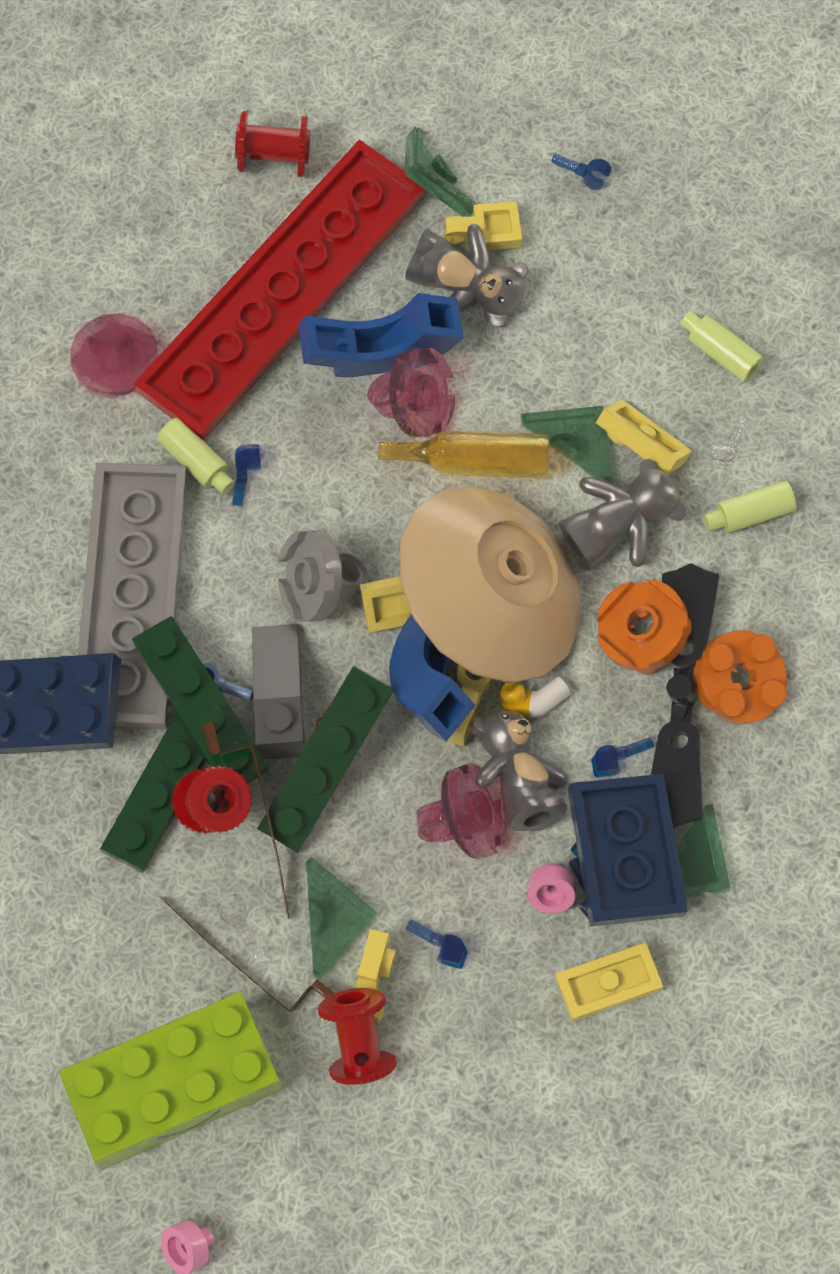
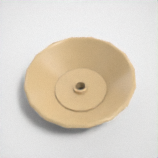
(490, 584)

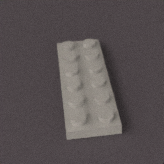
(133, 576)

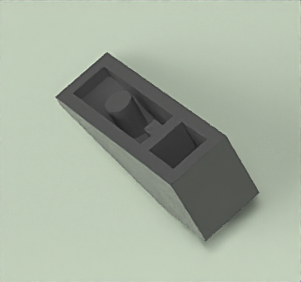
(277, 691)

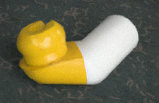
(531, 702)

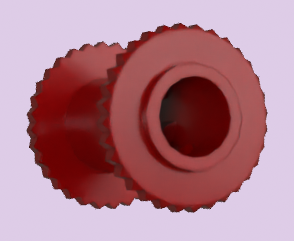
(272, 143)
(230, 794)
(357, 1036)

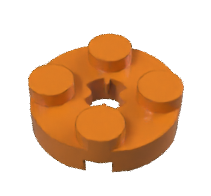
(649, 650)
(766, 677)

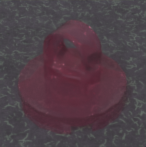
(112, 354)
(416, 393)
(464, 815)

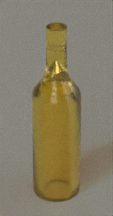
(476, 453)

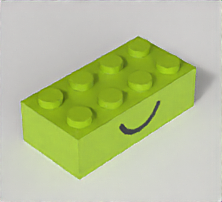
(170, 1081)

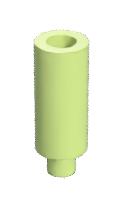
(722, 345)
(195, 455)
(752, 508)

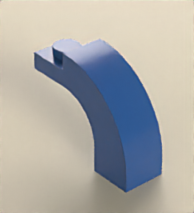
(375, 344)
(423, 684)

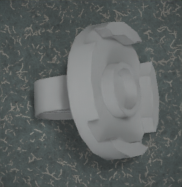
(315, 575)

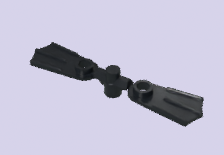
(683, 766)

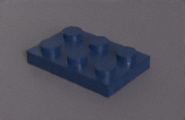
(58, 703)
(627, 850)

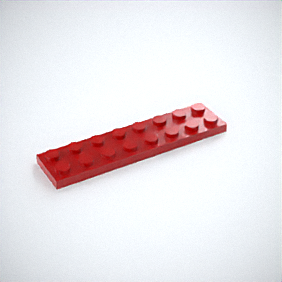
(279, 285)

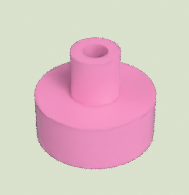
(551, 889)
(186, 1246)

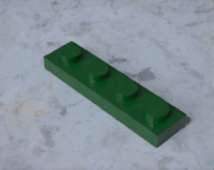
(197, 697)
(326, 758)
(149, 806)

